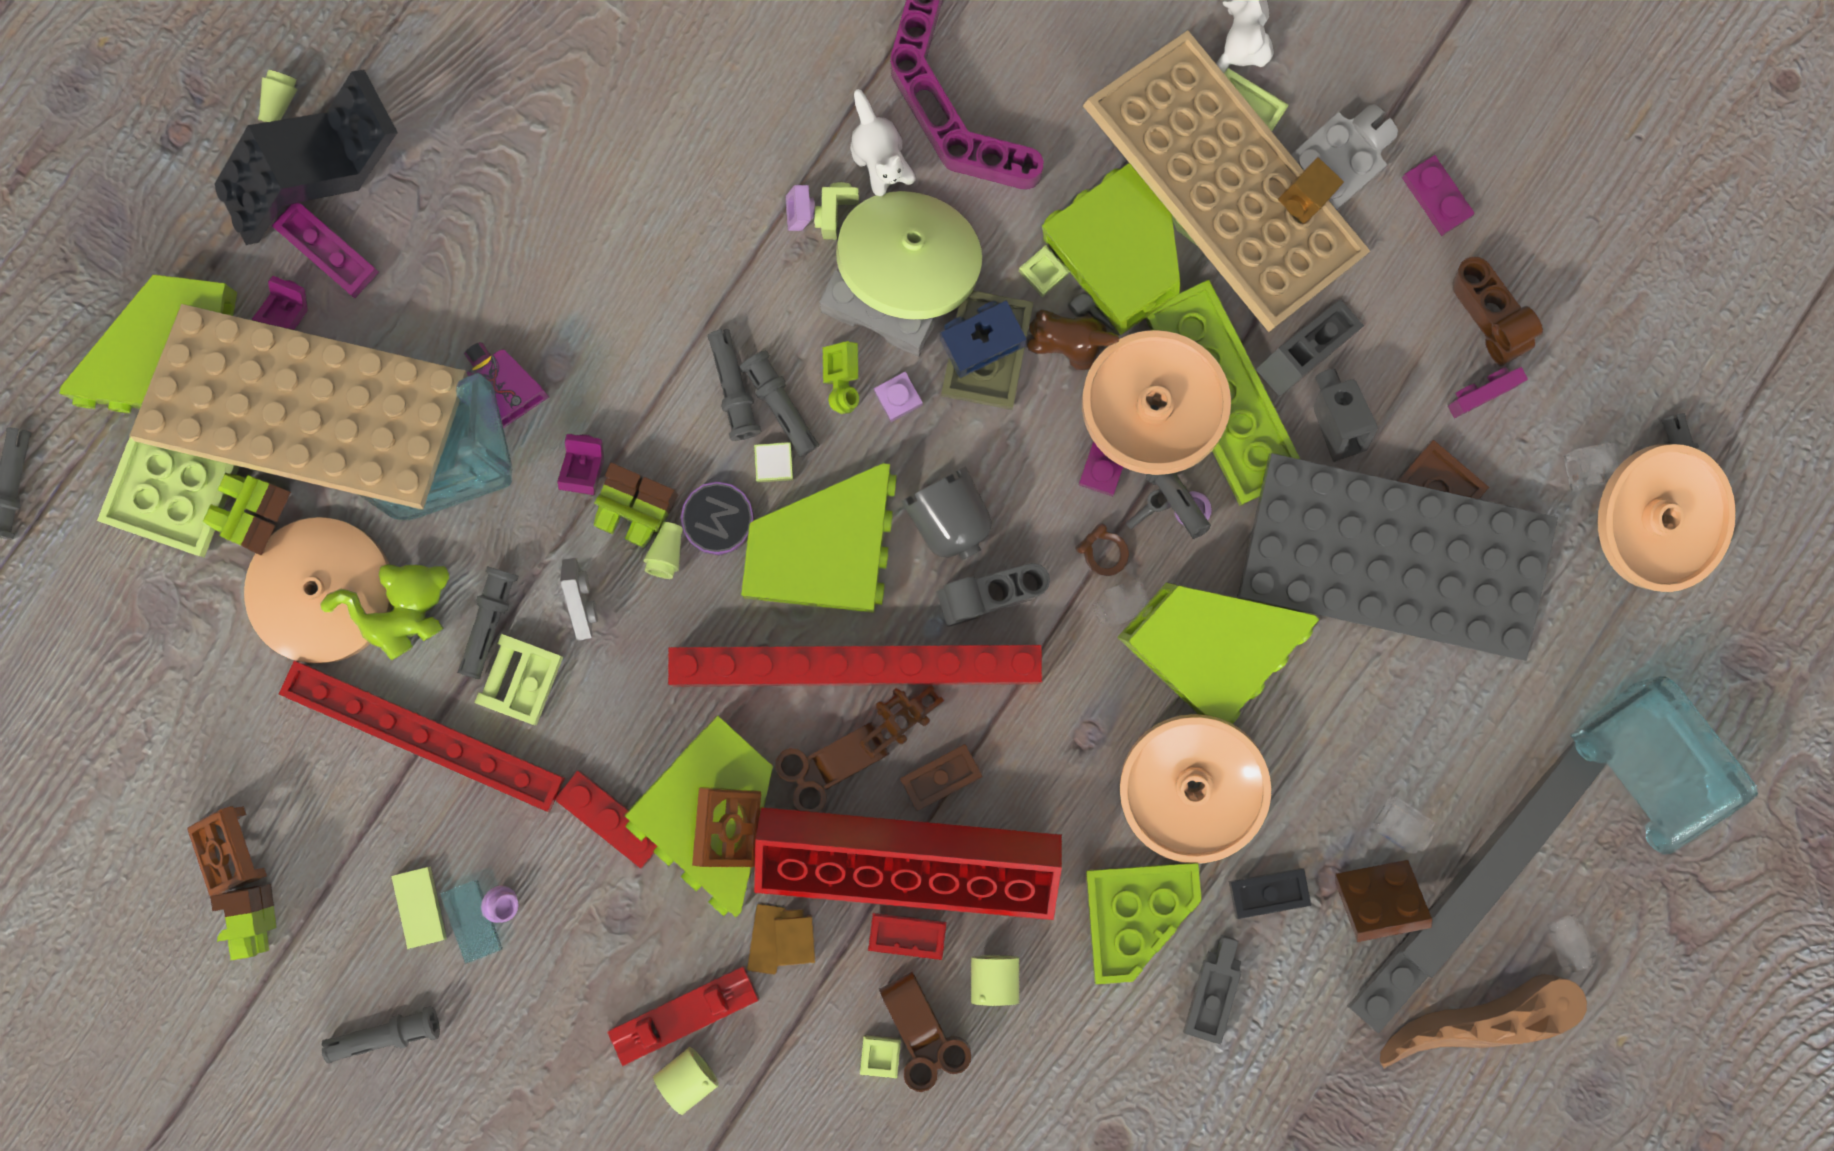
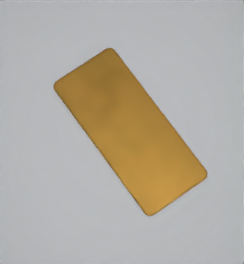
(763, 943)

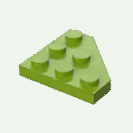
(1136, 914)

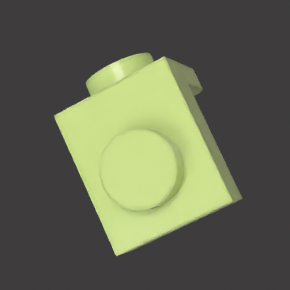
(827, 215)

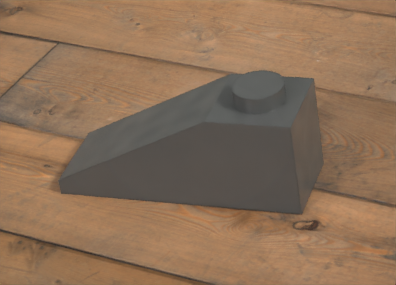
(1309, 347)

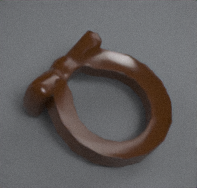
(1086, 548)

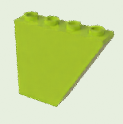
(1118, 247)
(127, 354)
(824, 546)
(1214, 645)
(669, 808)

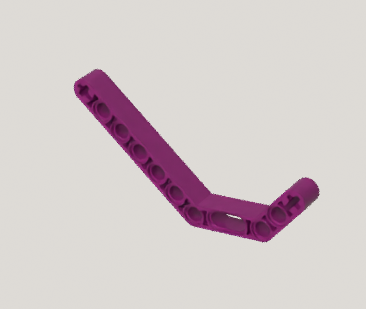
(954, 131)

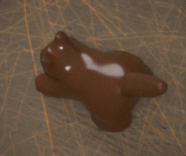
(1075, 338)

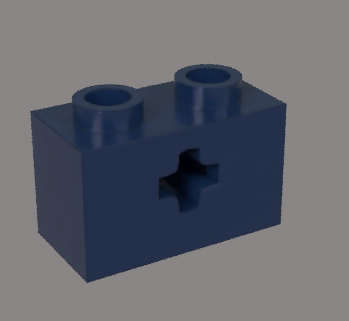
(971, 355)

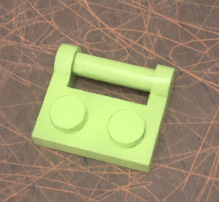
(530, 682)

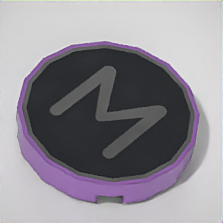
(717, 518)

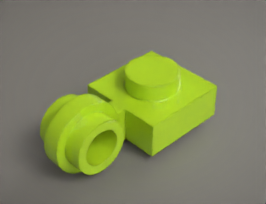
(839, 368)

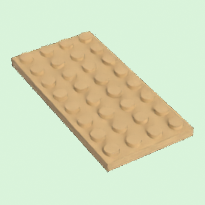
(1223, 178)
(300, 406)

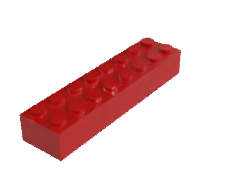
(907, 863)

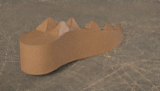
(1528, 1014)

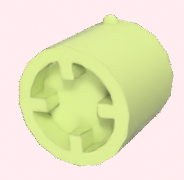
(995, 980)
(685, 1081)

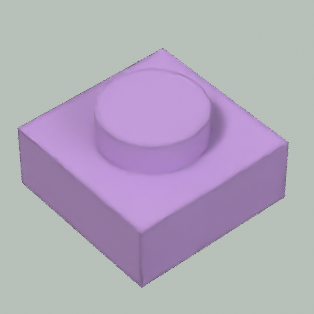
(799, 207)
(898, 396)

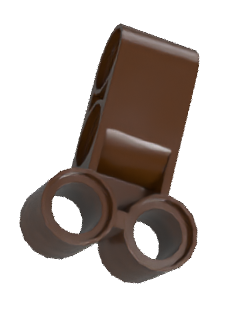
(1507, 331)
(831, 764)
(920, 1031)

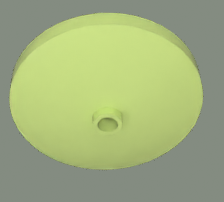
(909, 255)

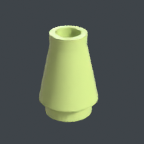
(276, 95)
(664, 553)

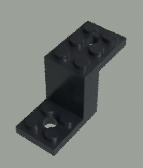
(305, 157)

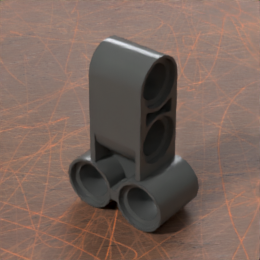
(969, 596)

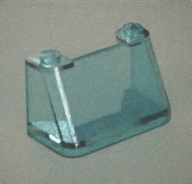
(473, 458)
(1667, 761)

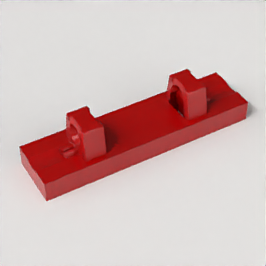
(683, 1015)

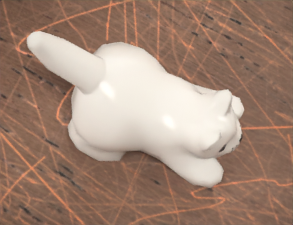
(1247, 37)
(879, 147)

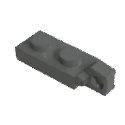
(1214, 993)

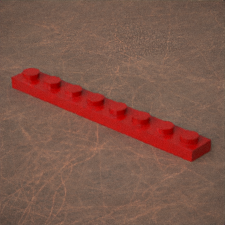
(422, 736)

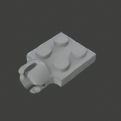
(1350, 150)

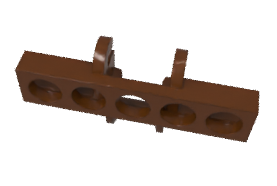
(914, 706)

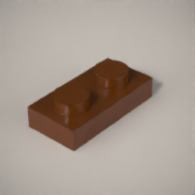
(941, 777)

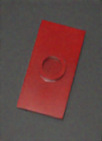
(907, 936)

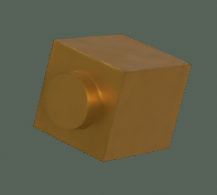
(1310, 190)
(794, 938)

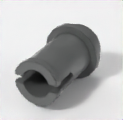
(1678, 430)

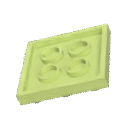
(165, 496)

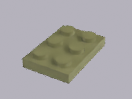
(998, 381)

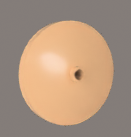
(1161, 372)
(1666, 517)
(281, 581)
(1201, 821)

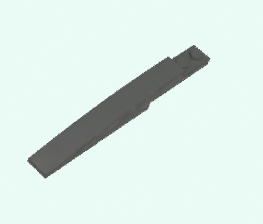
(1476, 888)

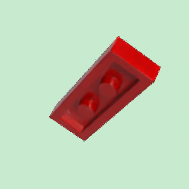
(605, 817)

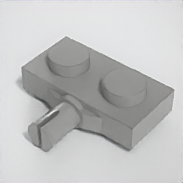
(575, 586)

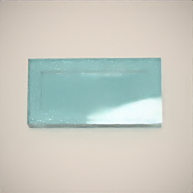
(473, 932)

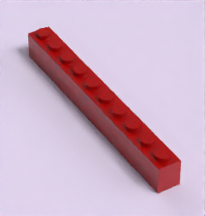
(855, 665)

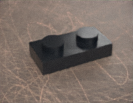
(1269, 893)

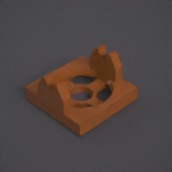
(746, 829)
(216, 872)

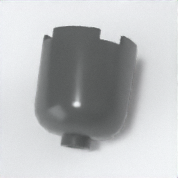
(950, 516)

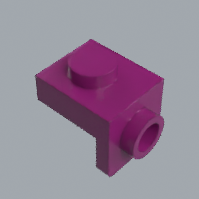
(284, 305)
(581, 464)

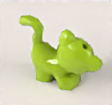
(411, 593)

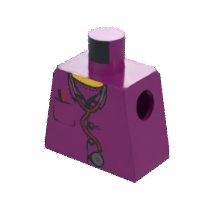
(513, 386)

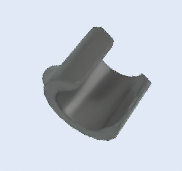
(1083, 304)
(1152, 506)

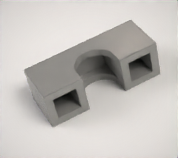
(846, 307)

